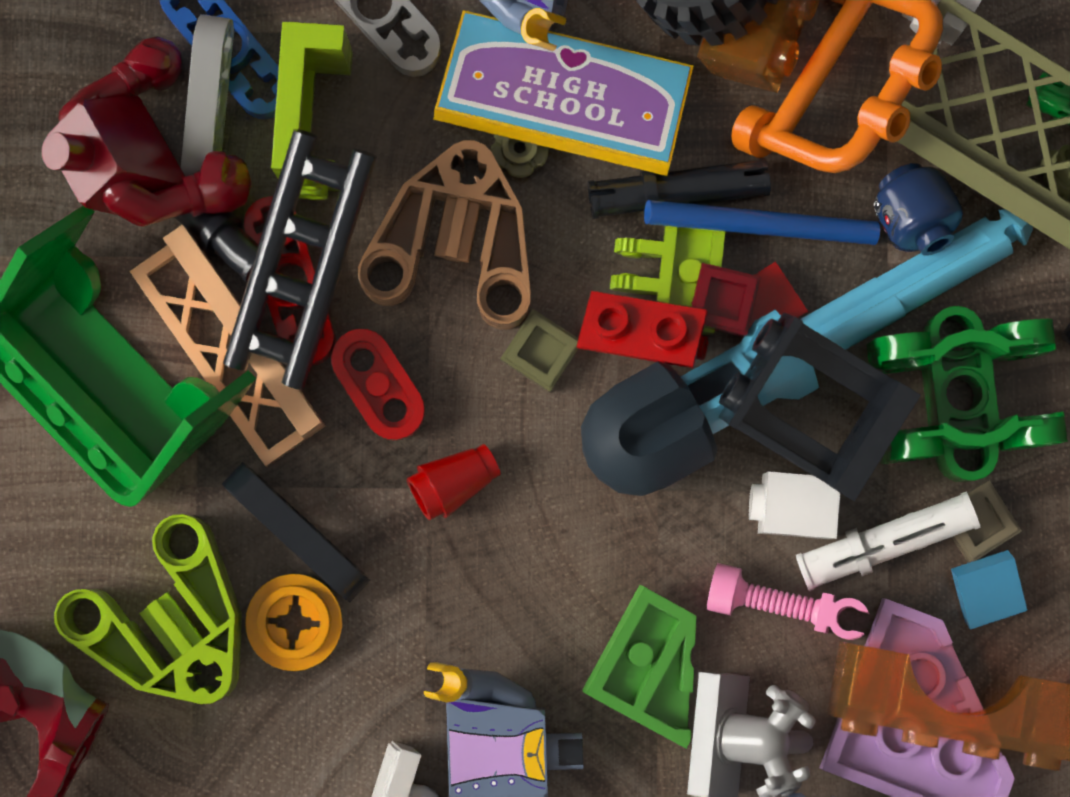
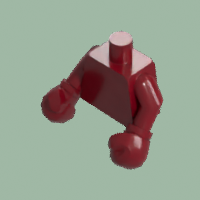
(119, 156)

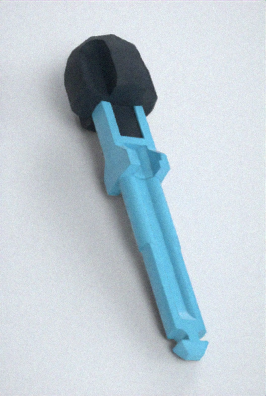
(663, 424)

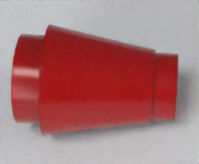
(452, 480)

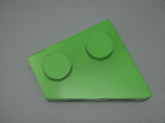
(649, 666)

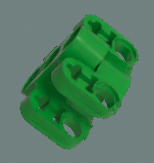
(980, 424)

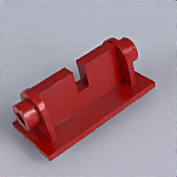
(644, 329)

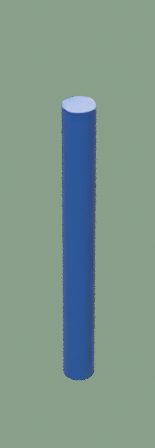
(761, 222)

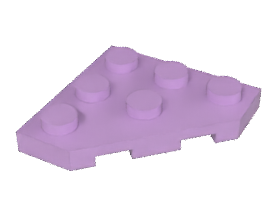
(908, 768)

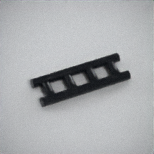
(331, 238)

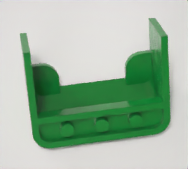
(87, 378)

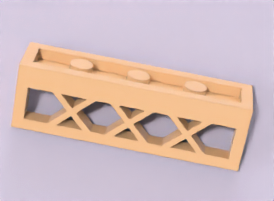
(226, 307)

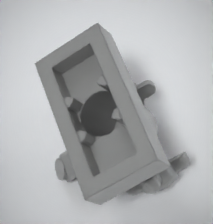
(729, 736)

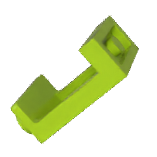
(303, 53)

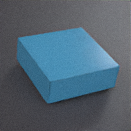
(989, 589)

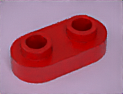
(378, 385)

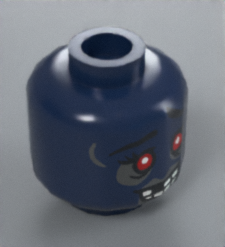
(918, 209)

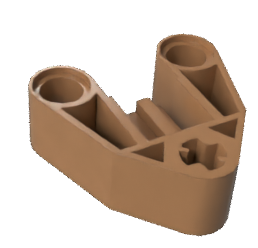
(408, 220)

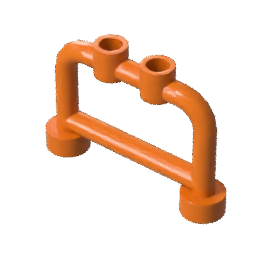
(915, 65)

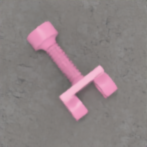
(731, 590)

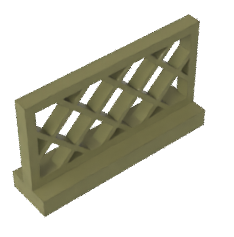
(974, 164)

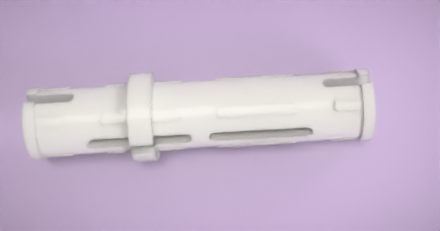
(887, 541)

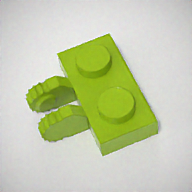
(681, 258)

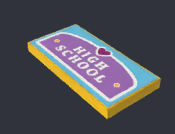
(568, 99)

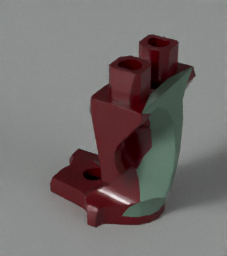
(44, 693)

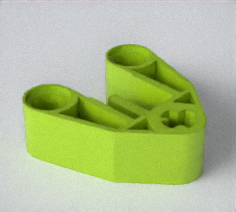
(128, 652)

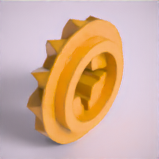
(273, 642)

